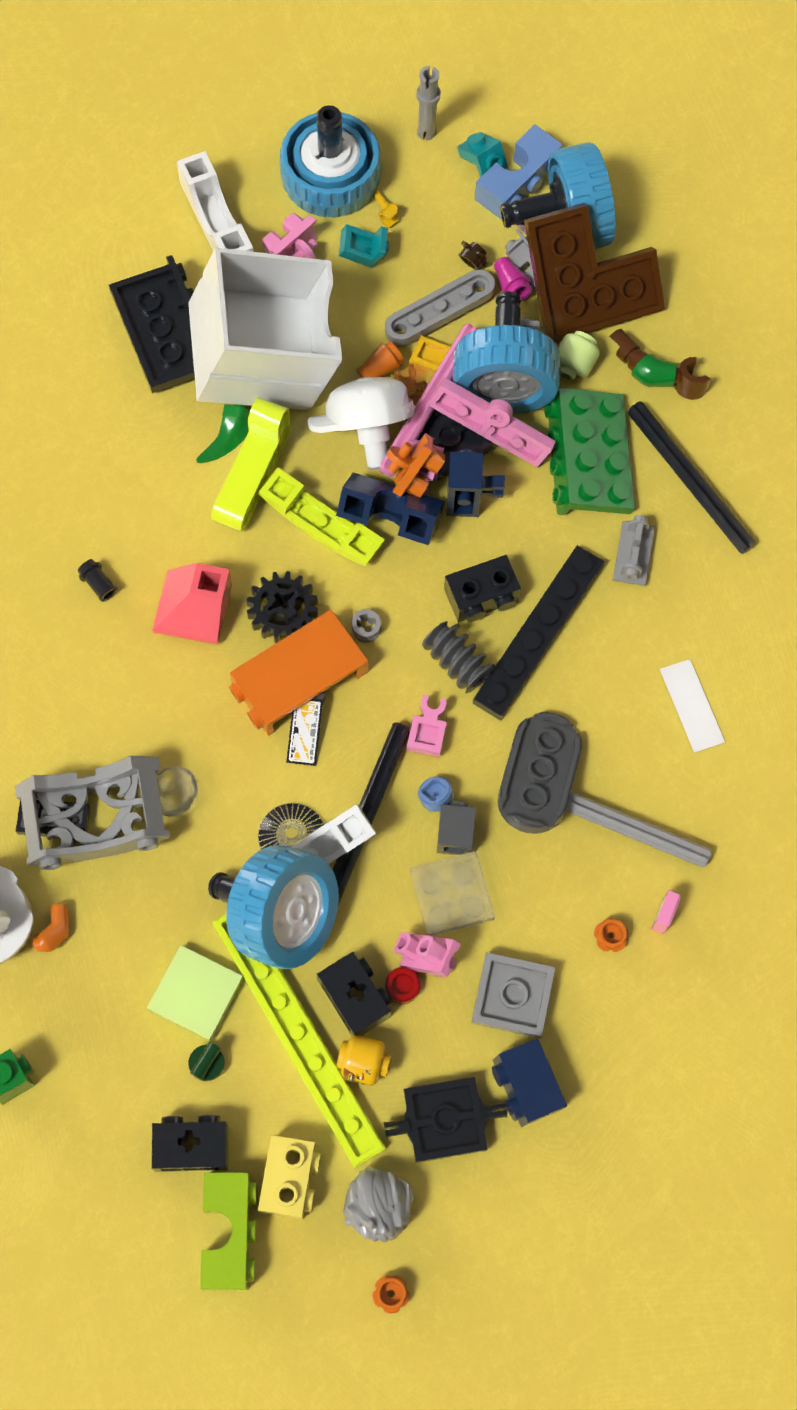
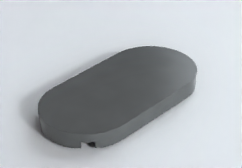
(539, 773)

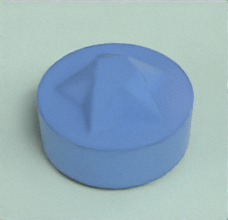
(435, 792)

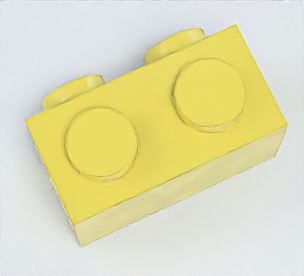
(288, 1177)

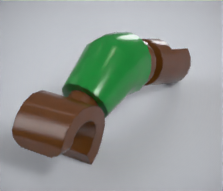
(659, 372)

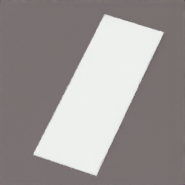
(692, 705)

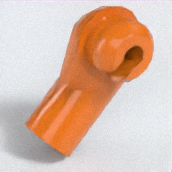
(56, 932)

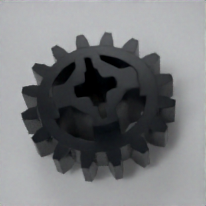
(288, 594)

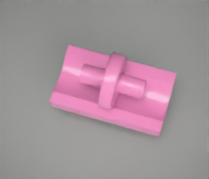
(297, 242)
(427, 953)

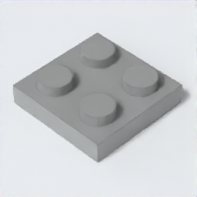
(513, 995)

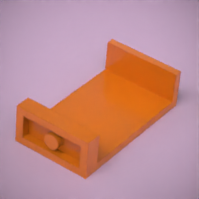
(296, 670)

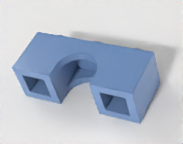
(506, 186)

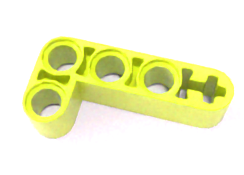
(255, 462)

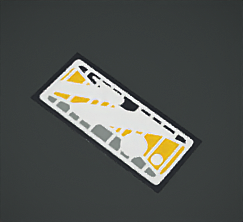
(305, 733)

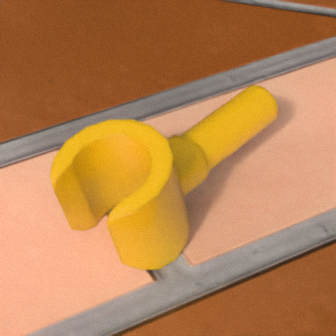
(388, 215)

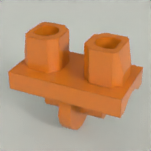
(408, 477)

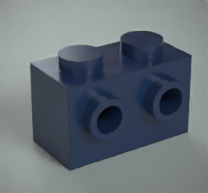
(528, 1083)

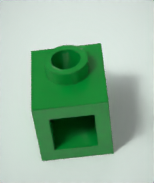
(14, 1075)

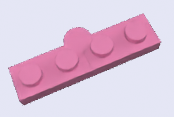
(491, 421)

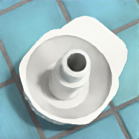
(369, 407)

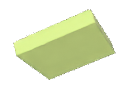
(195, 993)

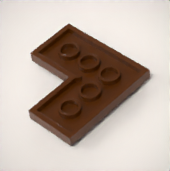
(576, 289)

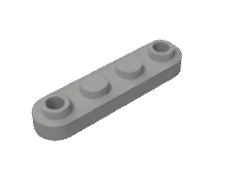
(439, 307)

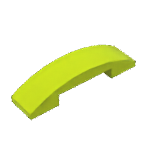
(318, 520)

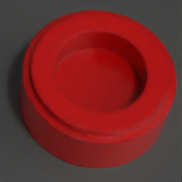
(402, 985)

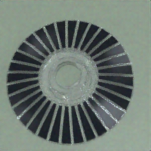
(286, 816)

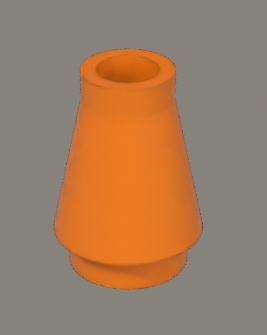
(381, 361)

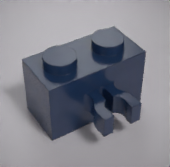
(468, 484)

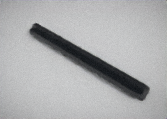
(691, 477)
(372, 797)

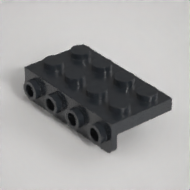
(158, 323)

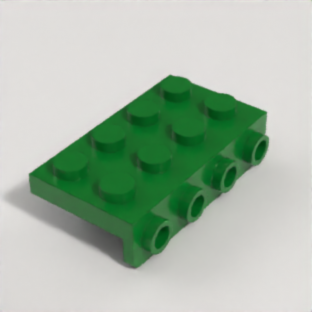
(590, 452)

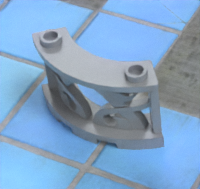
(52, 791)

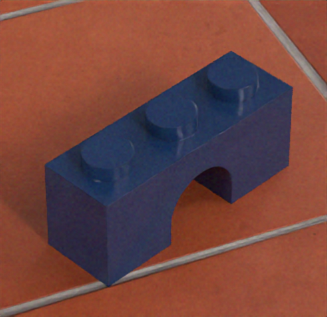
(371, 499)

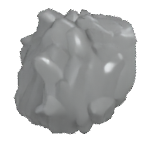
(378, 1204)

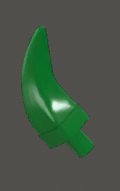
(232, 432)

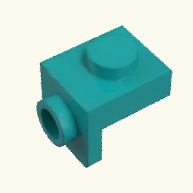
(483, 152)
(363, 246)

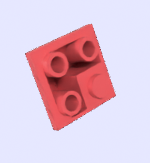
(194, 603)

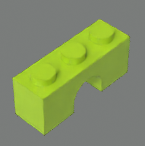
(230, 1265)

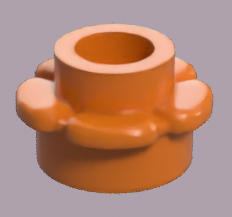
(613, 926)
(380, 1296)

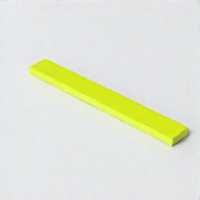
(307, 1054)

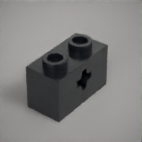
(339, 979)
(171, 1156)

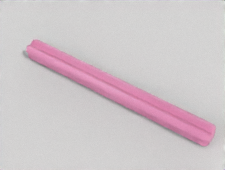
(416, 423)

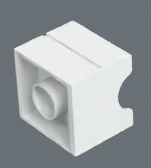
(262, 329)

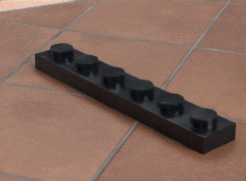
(538, 633)

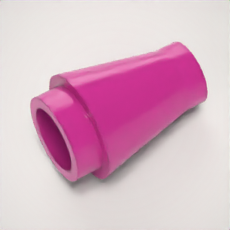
(512, 278)

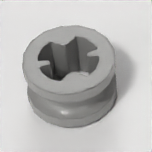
(372, 618)

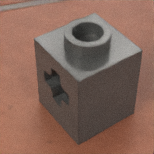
(456, 828)

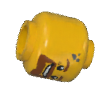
(363, 1060)

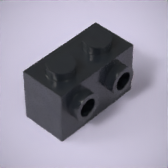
(482, 589)

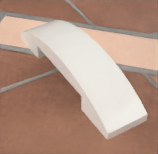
(338, 835)

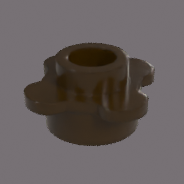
(473, 255)

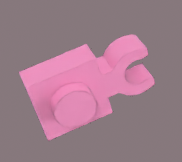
(427, 731)

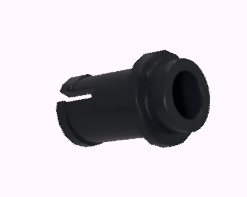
(91, 573)

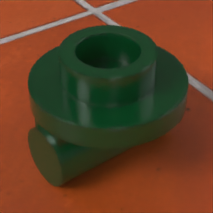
(206, 1062)

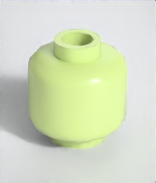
(577, 355)

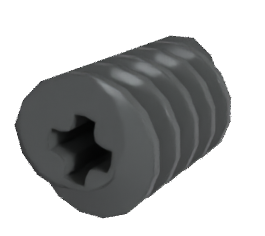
(457, 657)

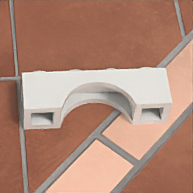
(207, 201)

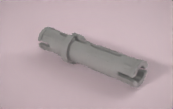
(428, 96)

